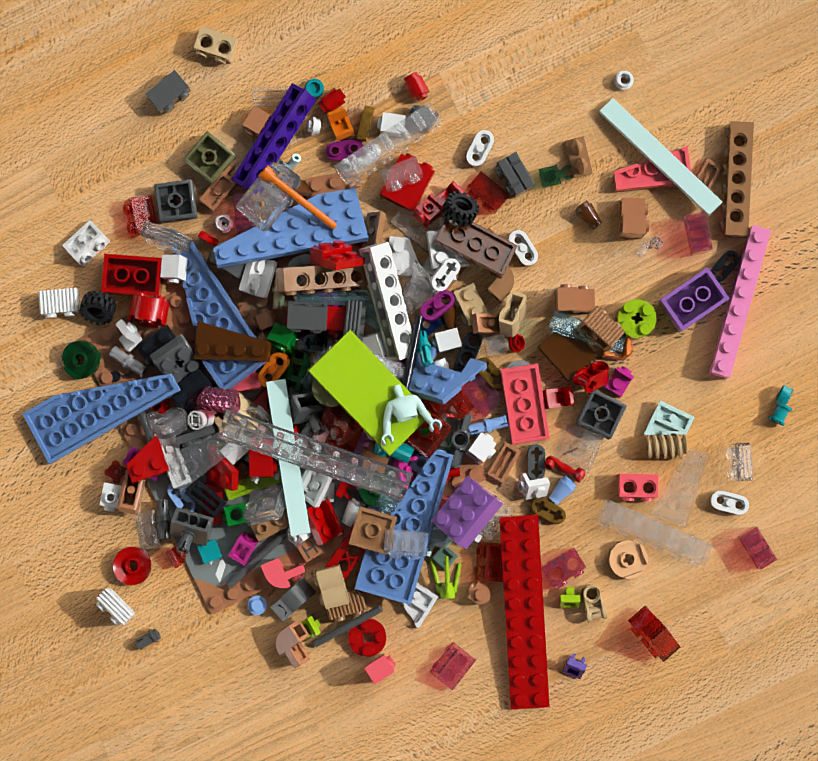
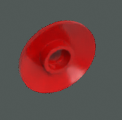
(122, 568)

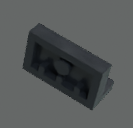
(154, 343)

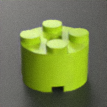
(644, 312)

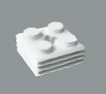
(112, 603)

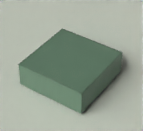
(439, 556)

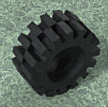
(460, 208)
(97, 307)

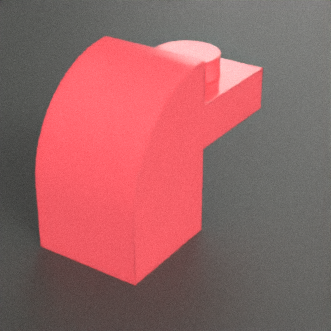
(278, 577)

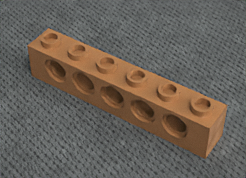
(745, 132)
(287, 279)

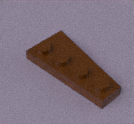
(226, 345)

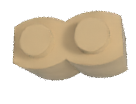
(512, 314)
(331, 586)

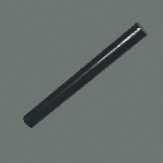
(412, 351)

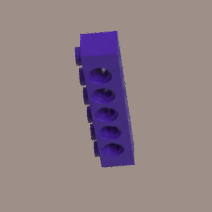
(275, 135)

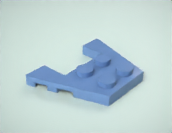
(440, 383)

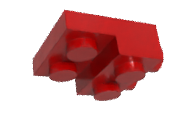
(335, 256)

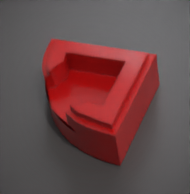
(207, 238)

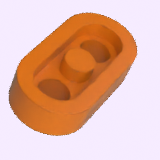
(274, 368)

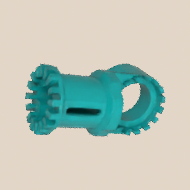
(781, 408)

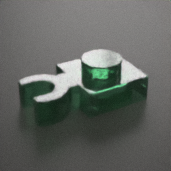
(551, 175)

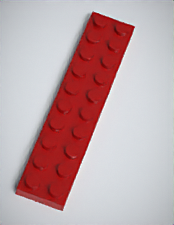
(524, 611)

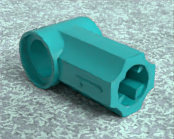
(402, 453)

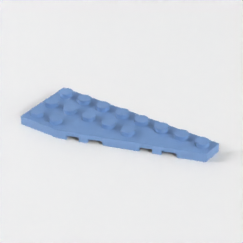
(298, 231)
(212, 305)
(81, 416)
(398, 577)

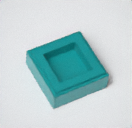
(210, 552)

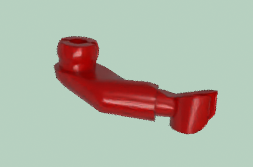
(552, 462)

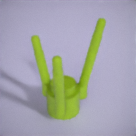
(447, 589)

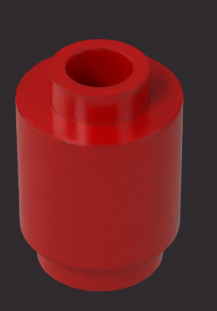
(416, 86)
(332, 100)

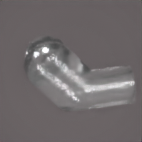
(648, 243)

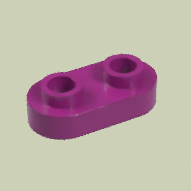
(344, 149)
(436, 306)

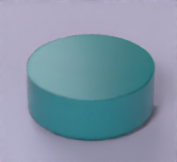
(315, 88)

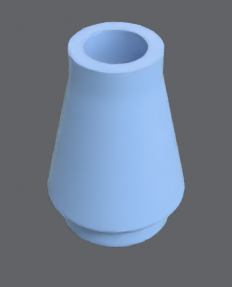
(562, 490)

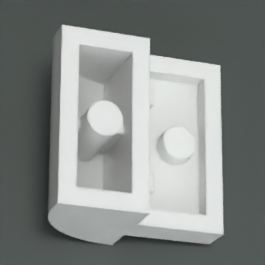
(314, 486)

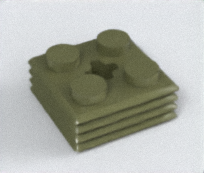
(205, 146)

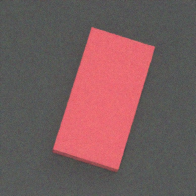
(524, 403)

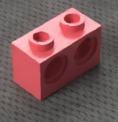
(638, 481)
(380, 668)

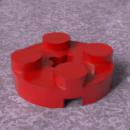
(367, 648)

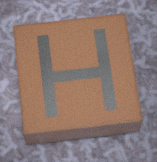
(309, 549)

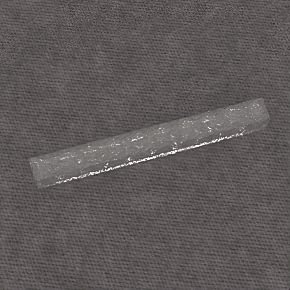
(314, 455)

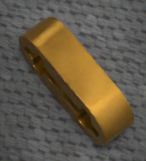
(365, 123)
(493, 369)
(546, 515)

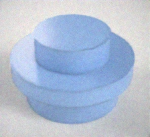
(257, 605)

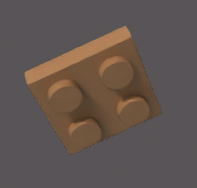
(370, 529)

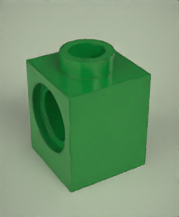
(227, 514)

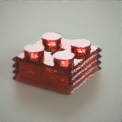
(428, 443)

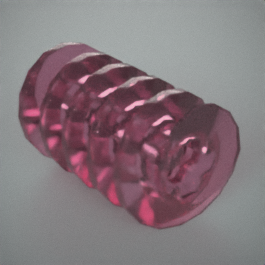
(219, 400)

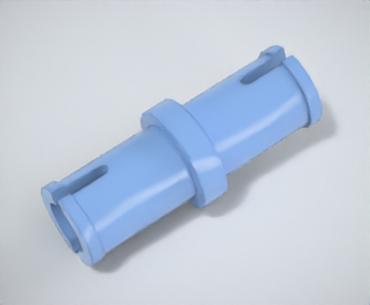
(488, 425)

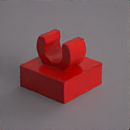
(342, 489)

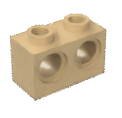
(217, 41)

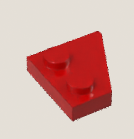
(223, 475)

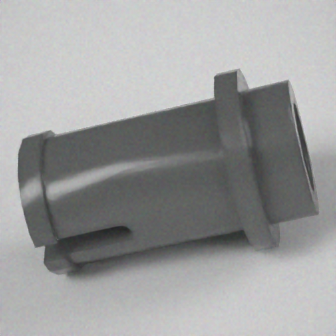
(147, 639)

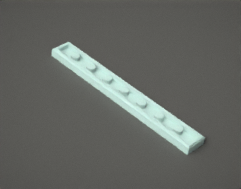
(660, 157)
(289, 472)

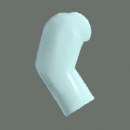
(293, 162)

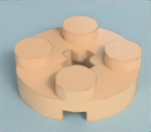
(637, 565)

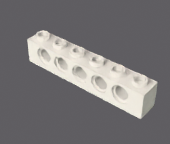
(387, 299)

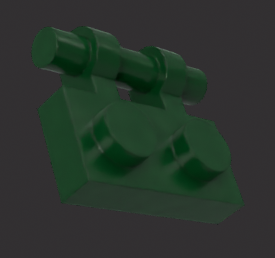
(289, 373)

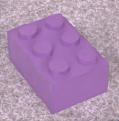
(693, 300)
(466, 512)

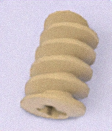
(666, 446)

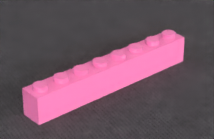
(739, 302)

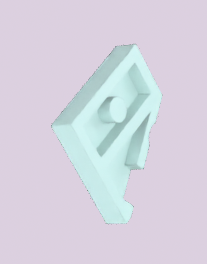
(668, 421)

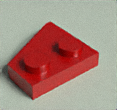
(148, 462)

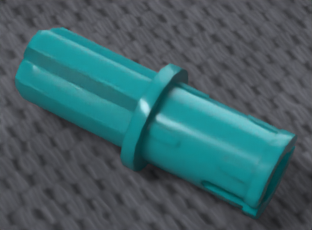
(424, 350)

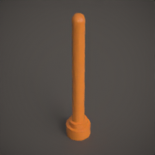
(268, 175)

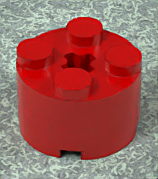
(148, 311)

